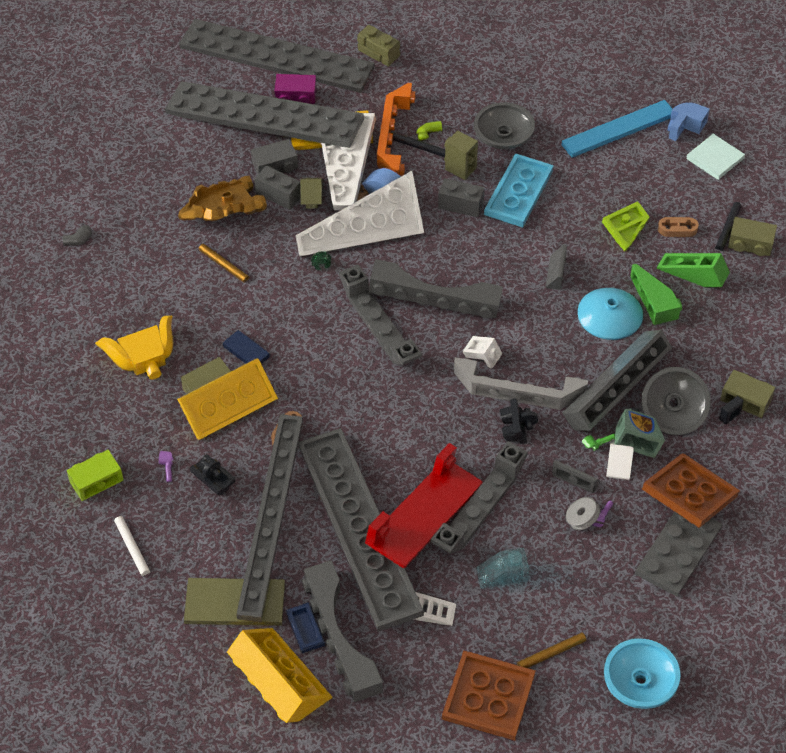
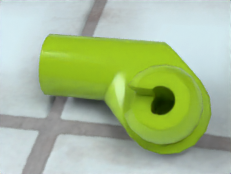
(428, 128)

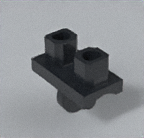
(520, 420)
(213, 474)

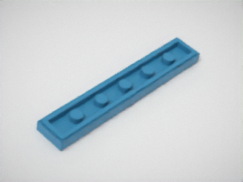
(617, 128)

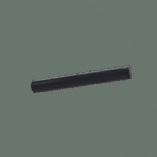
(419, 144)
(728, 226)

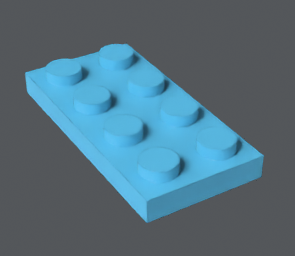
(518, 190)

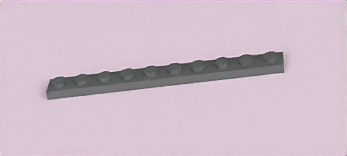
(269, 519)

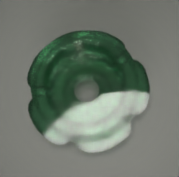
(321, 258)

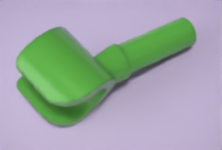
(590, 442)

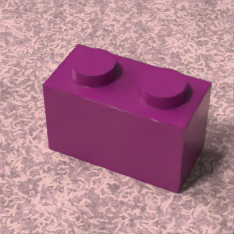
(296, 87)

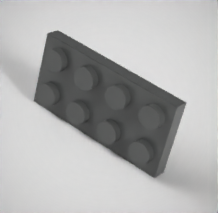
(677, 553)

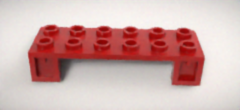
(424, 511)

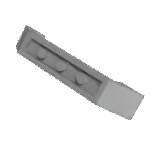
(525, 393)

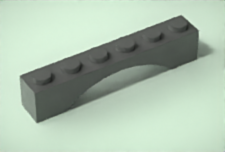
(477, 299)
(359, 671)

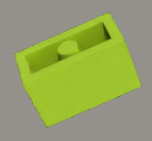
(95, 475)

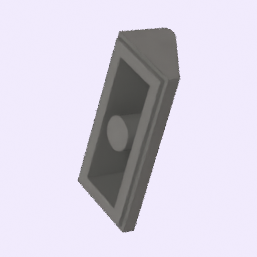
(556, 268)
(575, 477)

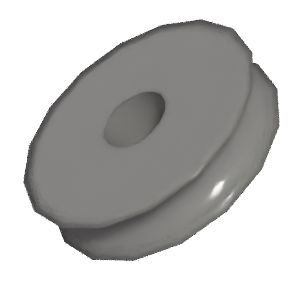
(590, 509)

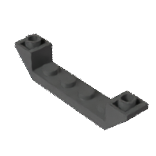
(389, 338)
(459, 532)

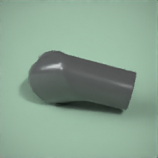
(79, 237)

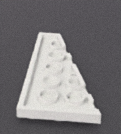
(347, 165)
(375, 218)

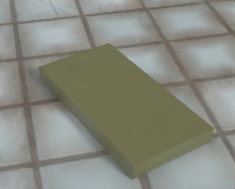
(218, 599)

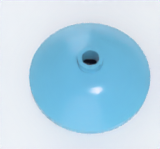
(610, 313)
(642, 660)

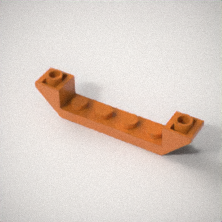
(395, 100)

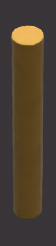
(223, 263)
(552, 651)

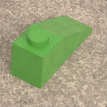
(698, 268)
(656, 296)

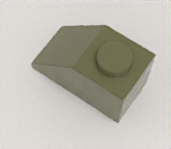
(311, 192)

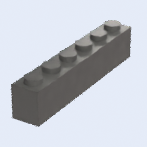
(617, 380)

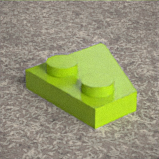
(626, 224)

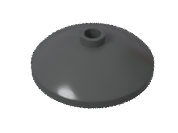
(504, 125)
(687, 390)

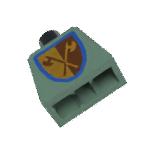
(639, 432)

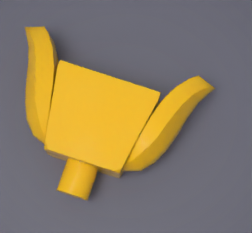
(142, 350)

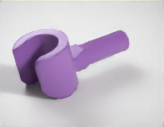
(166, 458)
(602, 515)

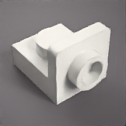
(484, 349)

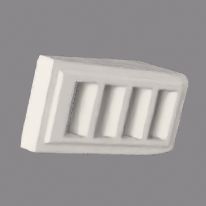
(432, 601)

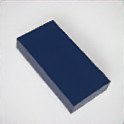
(245, 348)
(305, 627)

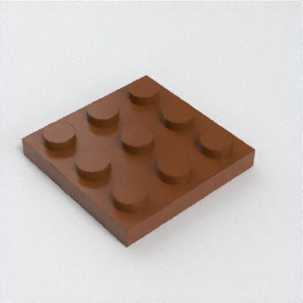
(690, 490)
(488, 695)

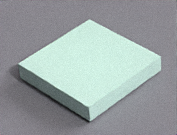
(715, 156)

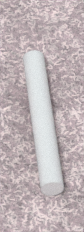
(132, 546)

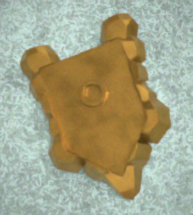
(222, 200)

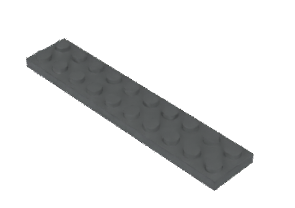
(277, 55)
(265, 114)
(351, 511)

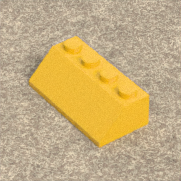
(278, 674)

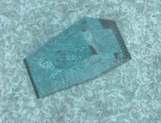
(503, 569)

